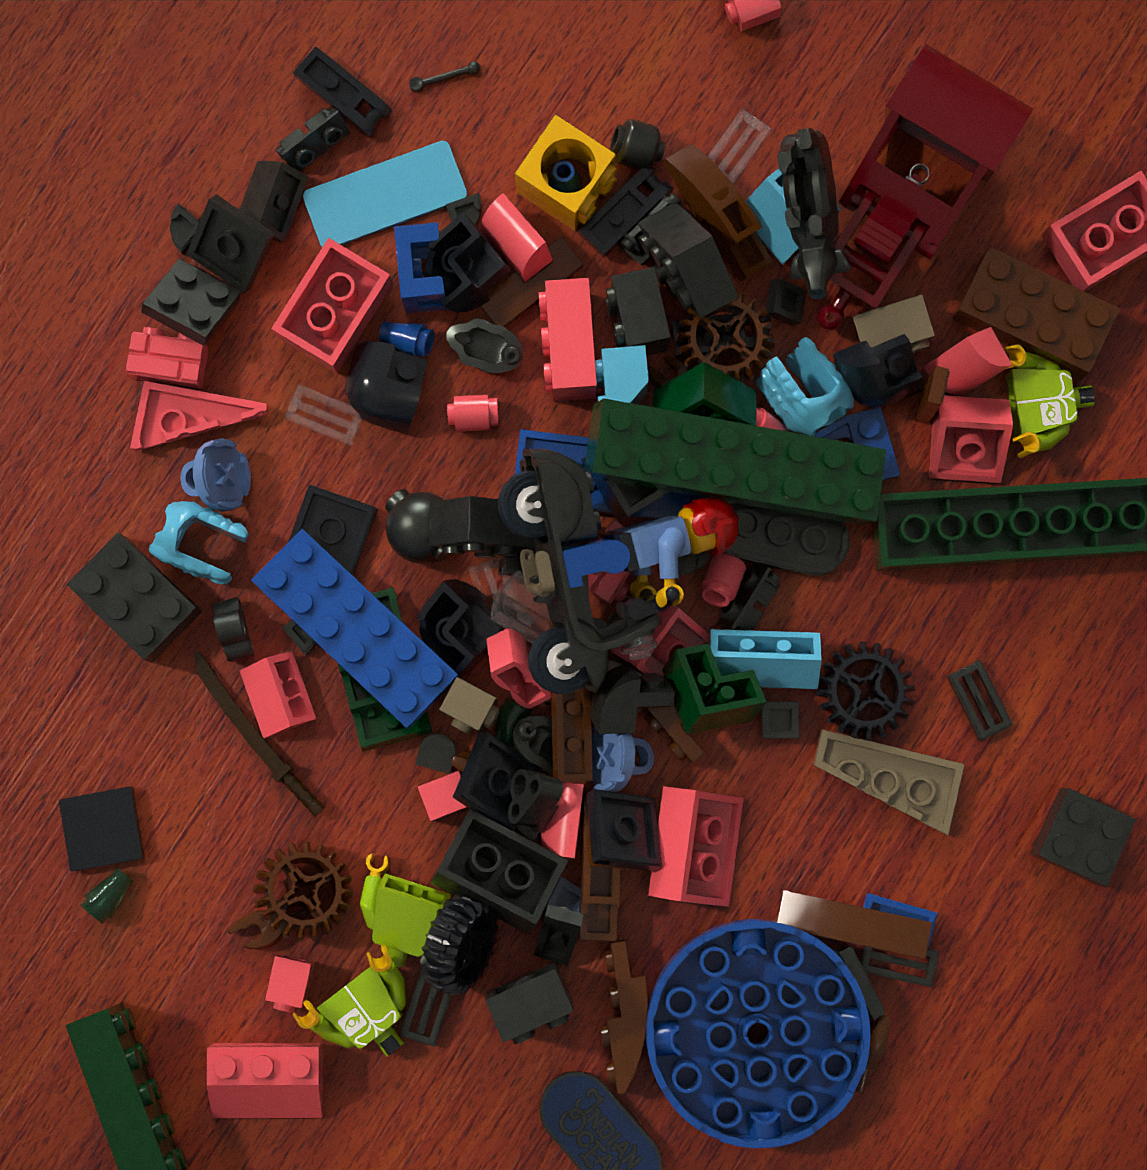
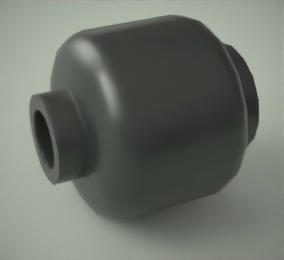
(637, 144)

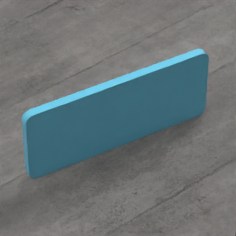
(385, 194)

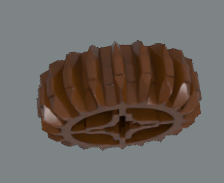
(738, 347)
(312, 905)

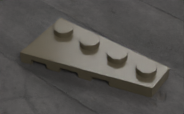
(900, 778)

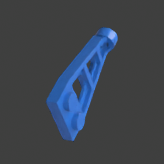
(865, 429)

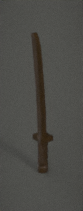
(281, 770)

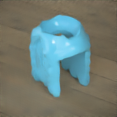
(819, 376)
(178, 519)

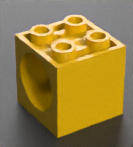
(562, 142)

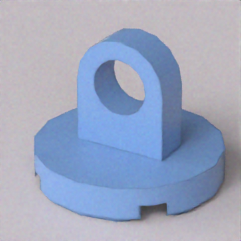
(218, 475)
(615, 758)

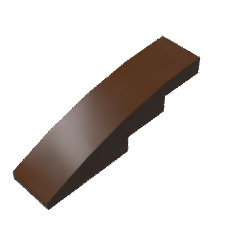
(855, 924)

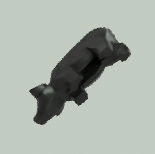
(811, 209)

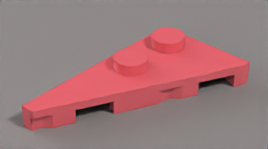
(177, 413)

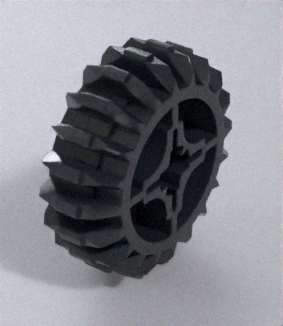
(881, 700)
(459, 945)

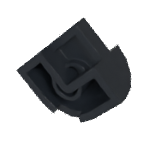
(466, 264)
(880, 372)
(385, 385)
(457, 625)

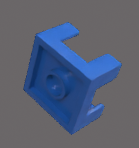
(416, 292)

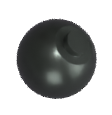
(409, 526)

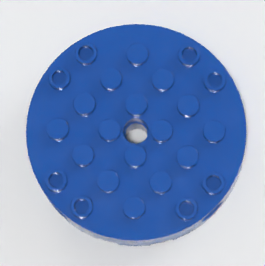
(769, 1088)

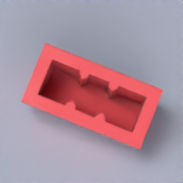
(515, 238)
(972, 362)
(277, 694)
(562, 829)

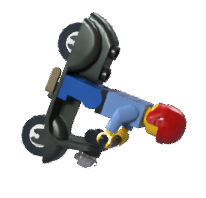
(556, 510)

